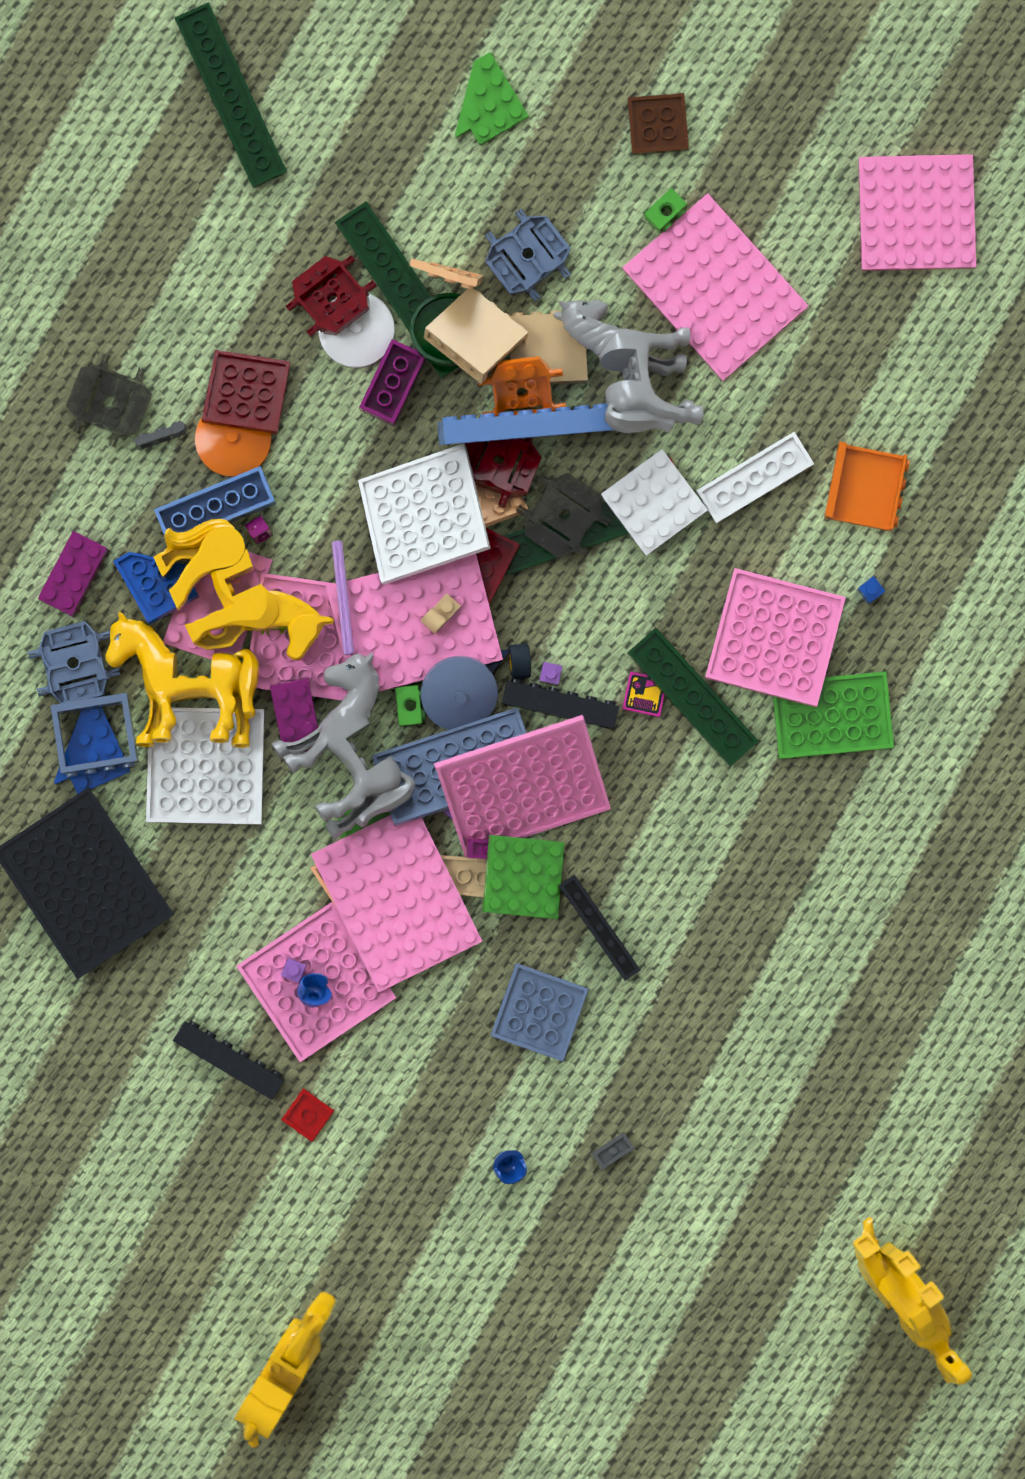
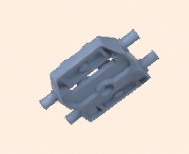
(535, 268)
(89, 659)

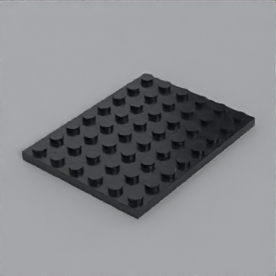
(83, 883)

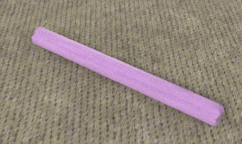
(342, 594)

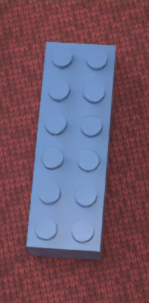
(225, 500)

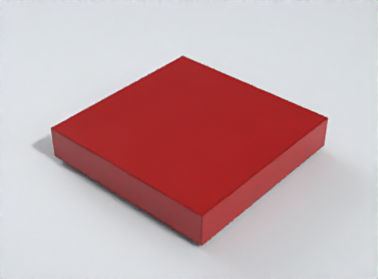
(307, 1115)

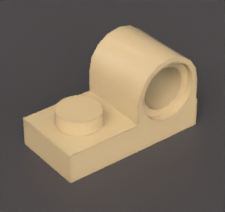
(440, 614)

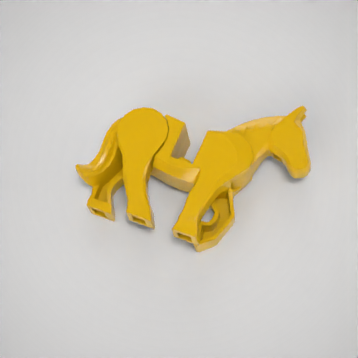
(221, 551)
(918, 1305)
(284, 1371)

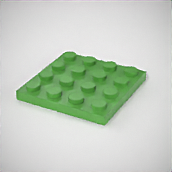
(523, 877)

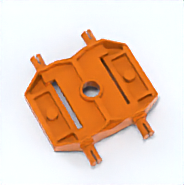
(525, 373)

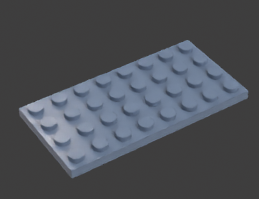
(419, 756)

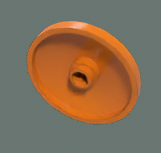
(231, 449)

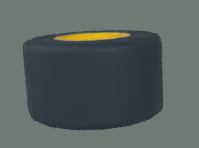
(519, 661)

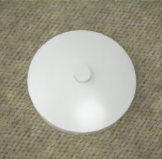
(363, 340)

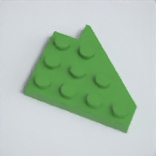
(489, 102)

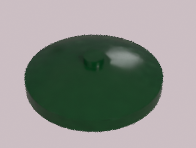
(422, 317)

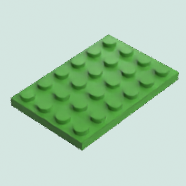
(848, 718)

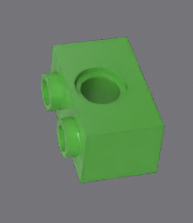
(671, 201)
(406, 717)

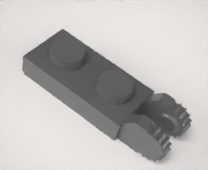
(161, 435)

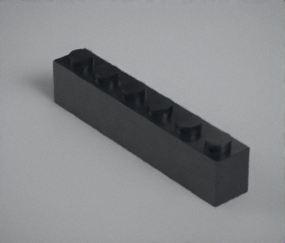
(560, 705)
(599, 927)
(229, 1060)

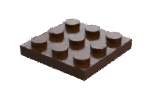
(658, 124)

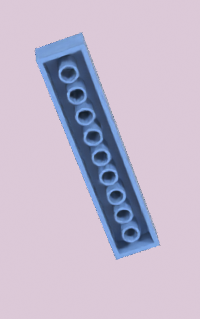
(523, 425)

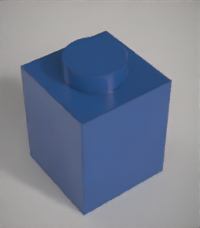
(871, 590)

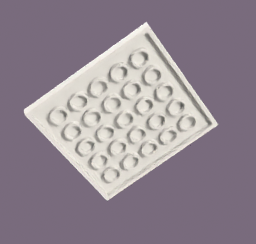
(423, 514)
(205, 779)

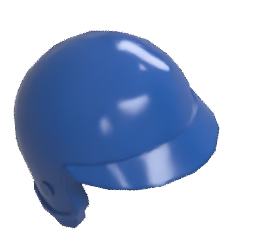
(313, 990)
(510, 1166)

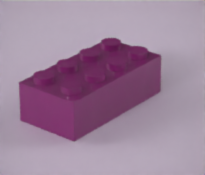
(392, 383)
(73, 574)
(294, 709)

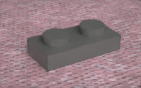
(613, 1150)

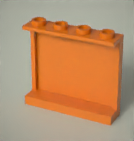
(866, 487)

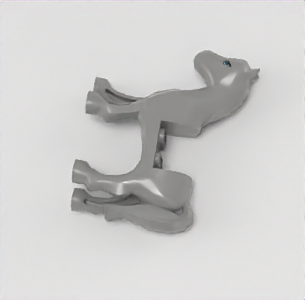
(631, 402)
(374, 789)

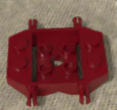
(331, 316)
(496, 476)

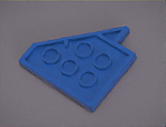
(149, 586)
(92, 742)

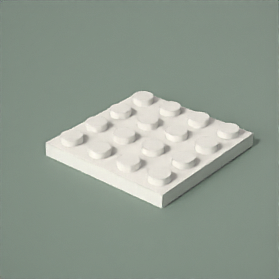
(654, 502)

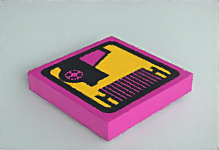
(643, 695)

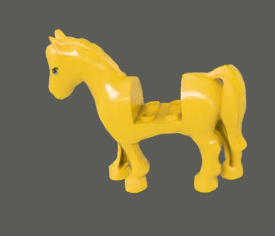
(230, 683)

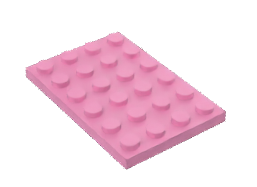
(207, 603)

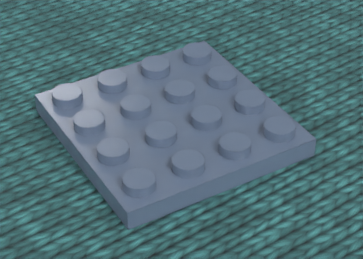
(539, 1012)

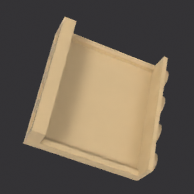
(475, 334)
(554, 345)

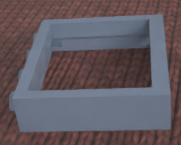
(107, 765)

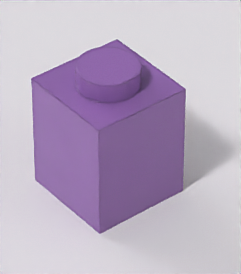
(550, 674)
(293, 970)

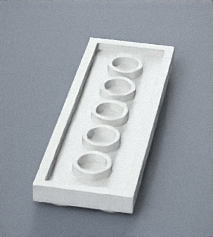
(755, 477)

